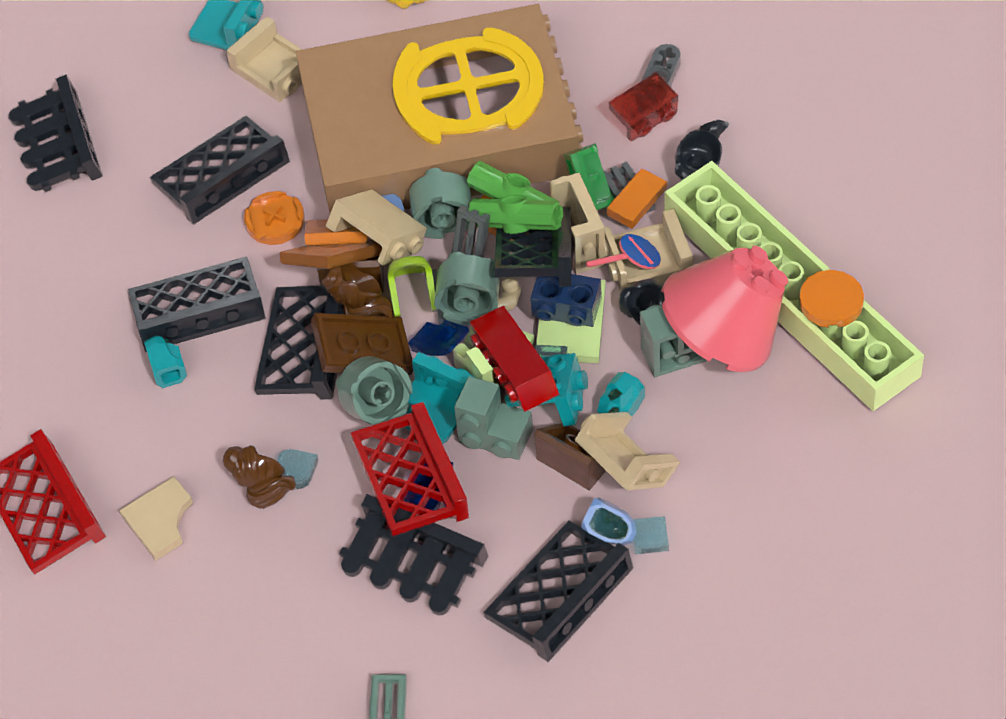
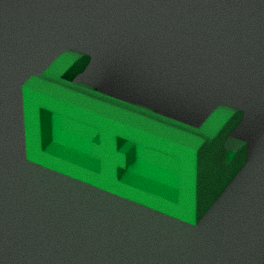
(588, 164)

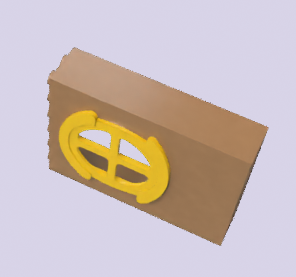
(382, 138)

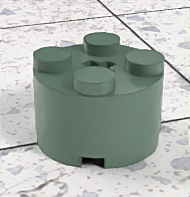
(437, 199)
(466, 287)
(371, 376)

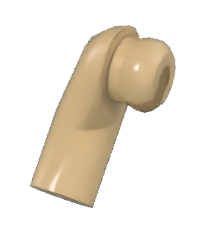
(510, 293)

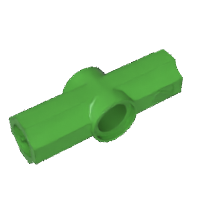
(499, 185)
(518, 214)

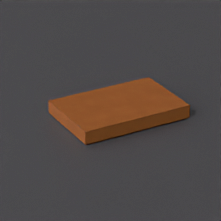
(330, 255)

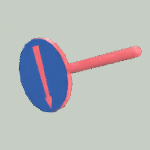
(636, 250)

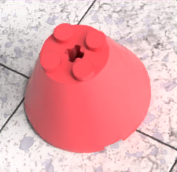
(727, 307)

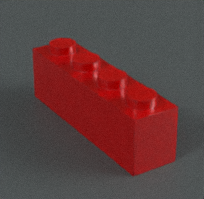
(513, 359)

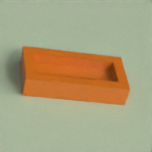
(636, 198)

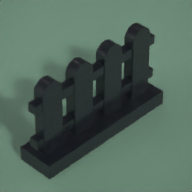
(64, 145)
(430, 553)

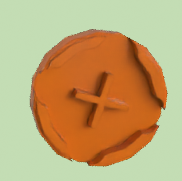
(274, 218)
(831, 298)

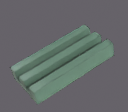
(402, 690)

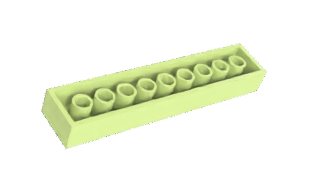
(863, 355)

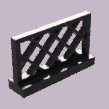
(228, 179)
(555, 260)
(199, 317)
(320, 382)
(583, 598)

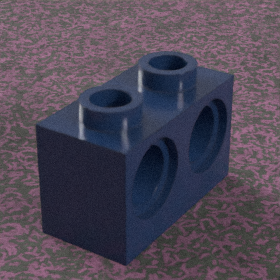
(567, 304)

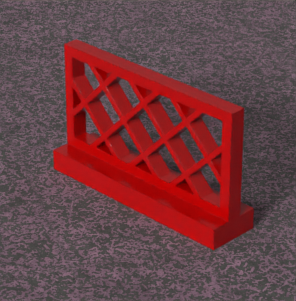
(437, 463)
(68, 495)

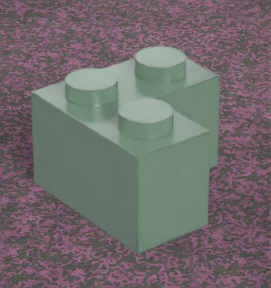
(661, 344)
(490, 424)

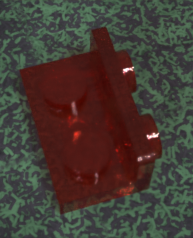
(645, 106)

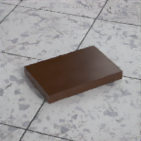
(349, 337)

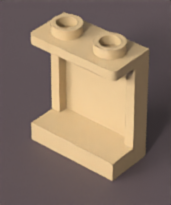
(266, 60)
(381, 221)
(587, 228)
(665, 237)
(620, 456)

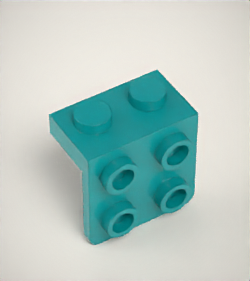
(225, 22)
(570, 385)
(439, 389)

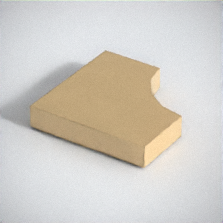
(157, 517)

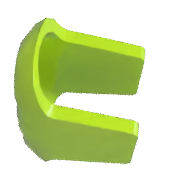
(410, 265)

